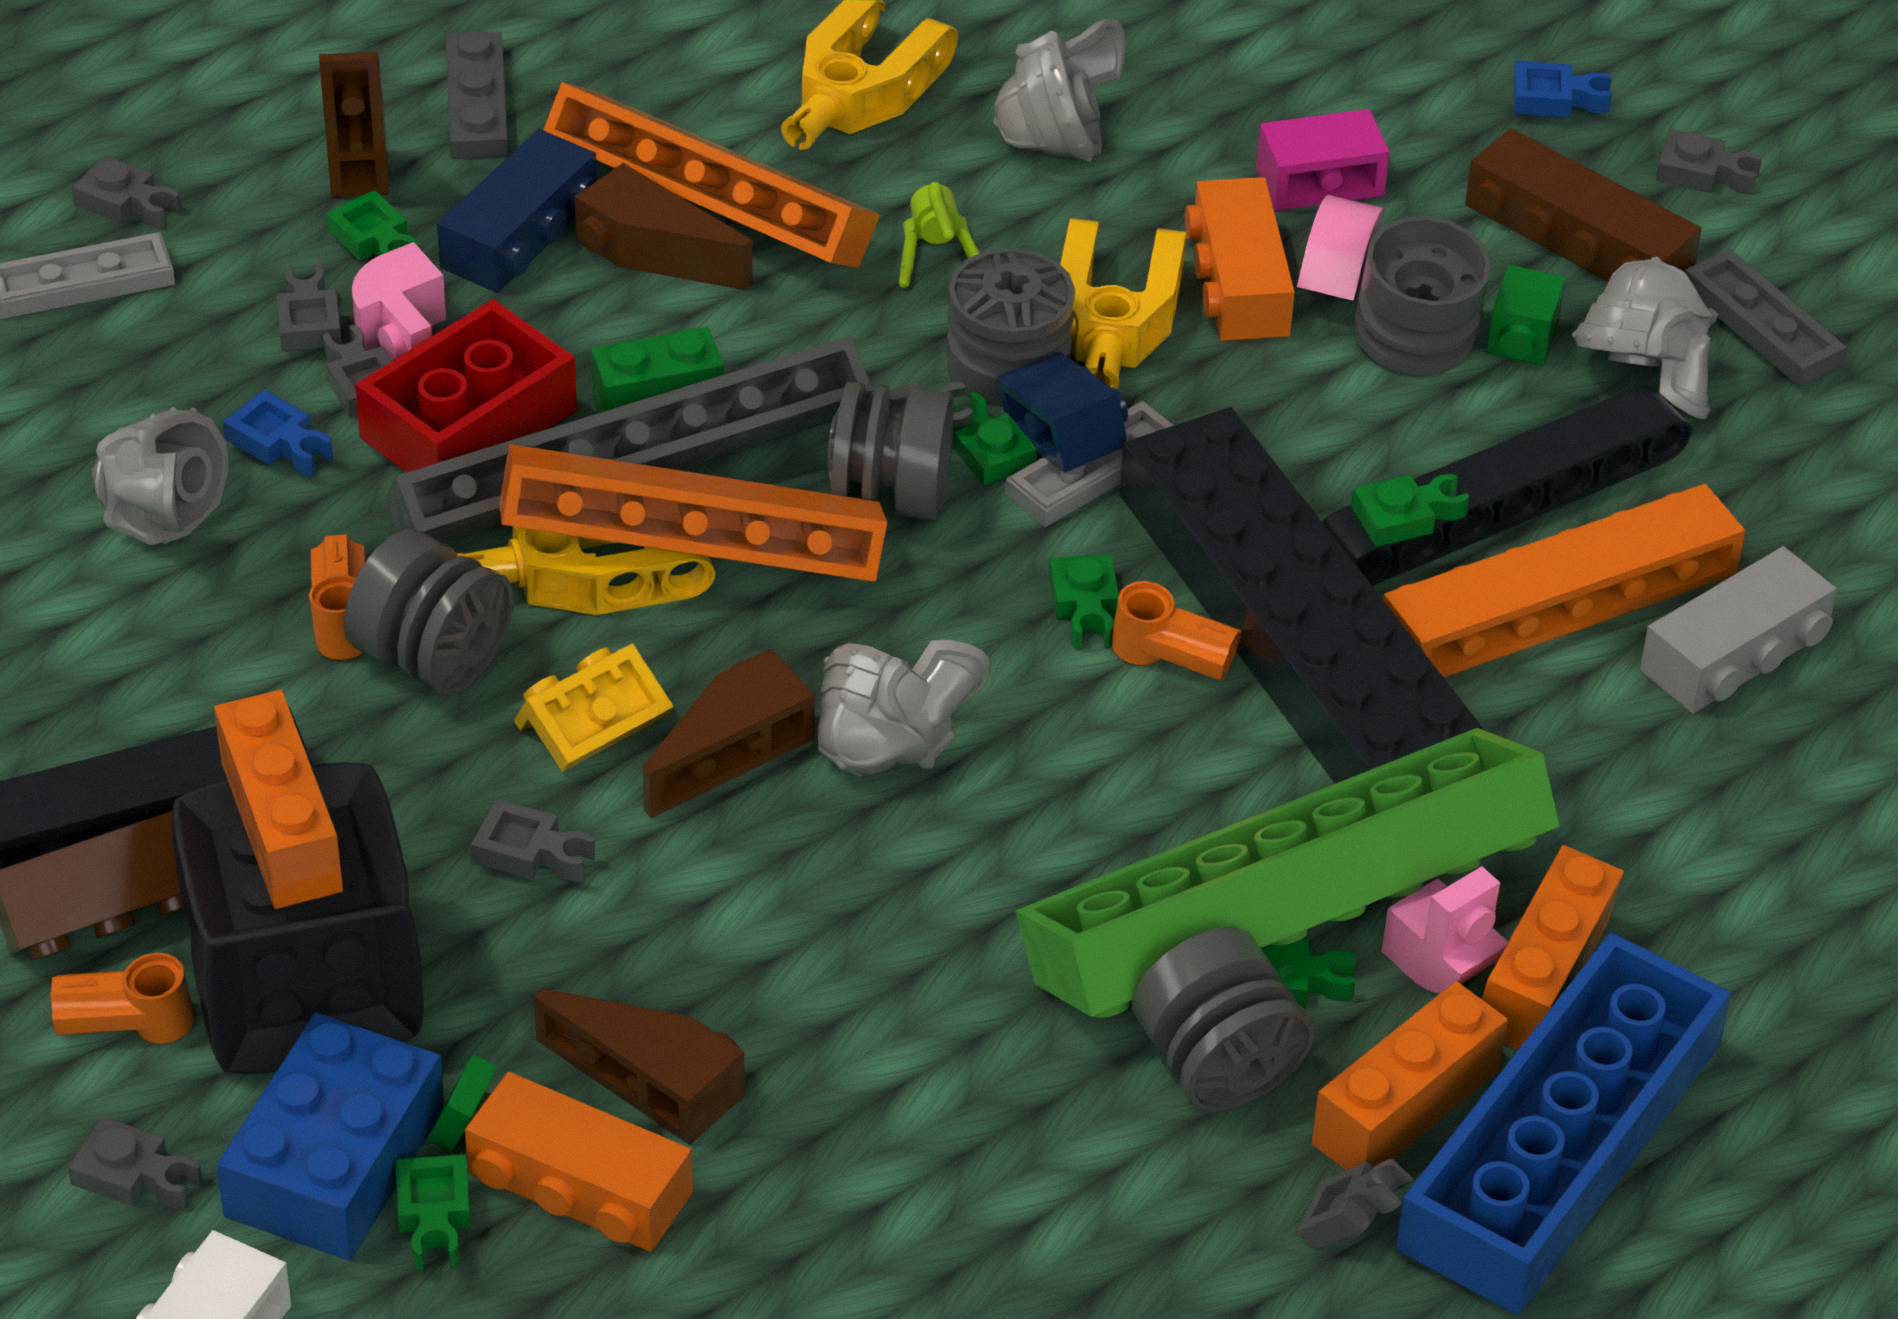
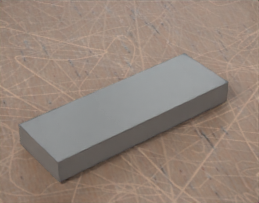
(84, 275)
(1052, 494)

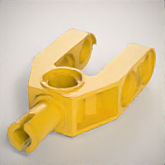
(854, 95)
(1110, 321)
(563, 577)

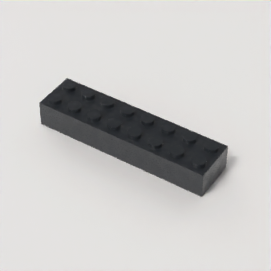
(1305, 611)

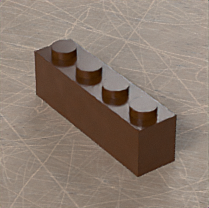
(1575, 208)
(88, 887)

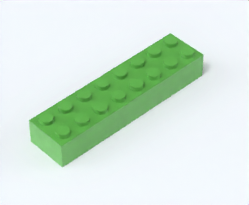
(1292, 866)

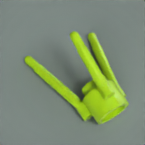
(936, 221)

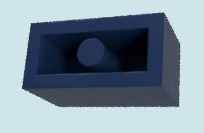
(1064, 410)

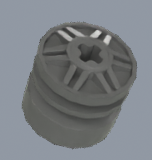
(1421, 295)
(1004, 315)
(893, 449)
(428, 611)
(1222, 1019)

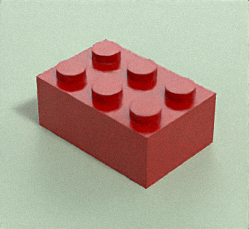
(466, 390)

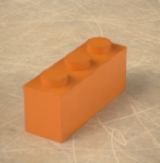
(1240, 259)
(278, 799)
(1552, 940)
(1410, 1079)
(579, 1161)

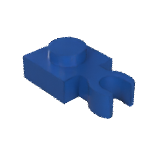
(1552, 90)
(274, 428)

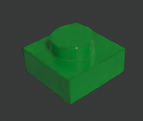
(463, 1103)

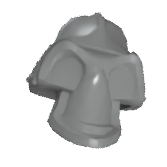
(1051, 94)
(1655, 320)
(161, 475)
(893, 715)

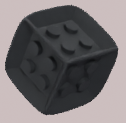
(333, 955)

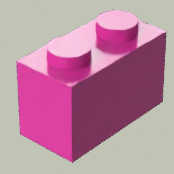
(1322, 157)

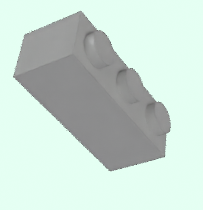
(1738, 630)

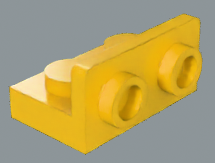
(595, 706)

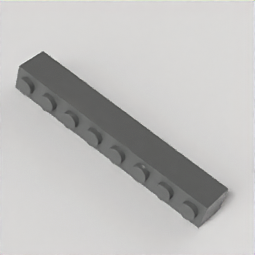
(659, 431)

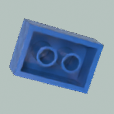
(327, 1136)

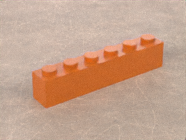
(714, 176)
(692, 513)
(1570, 580)

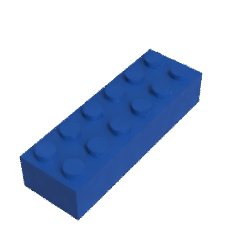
(1562, 1123)

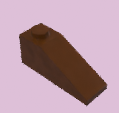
(354, 123)
(659, 232)
(734, 726)
(647, 1057)

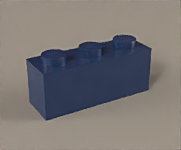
(515, 211)

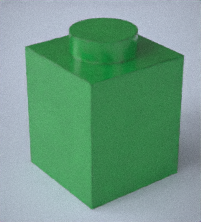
(1526, 315)

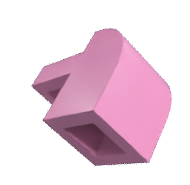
(1339, 247)
(398, 300)
(1445, 931)

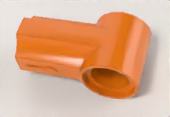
(333, 574)
(1155, 629)
(143, 998)

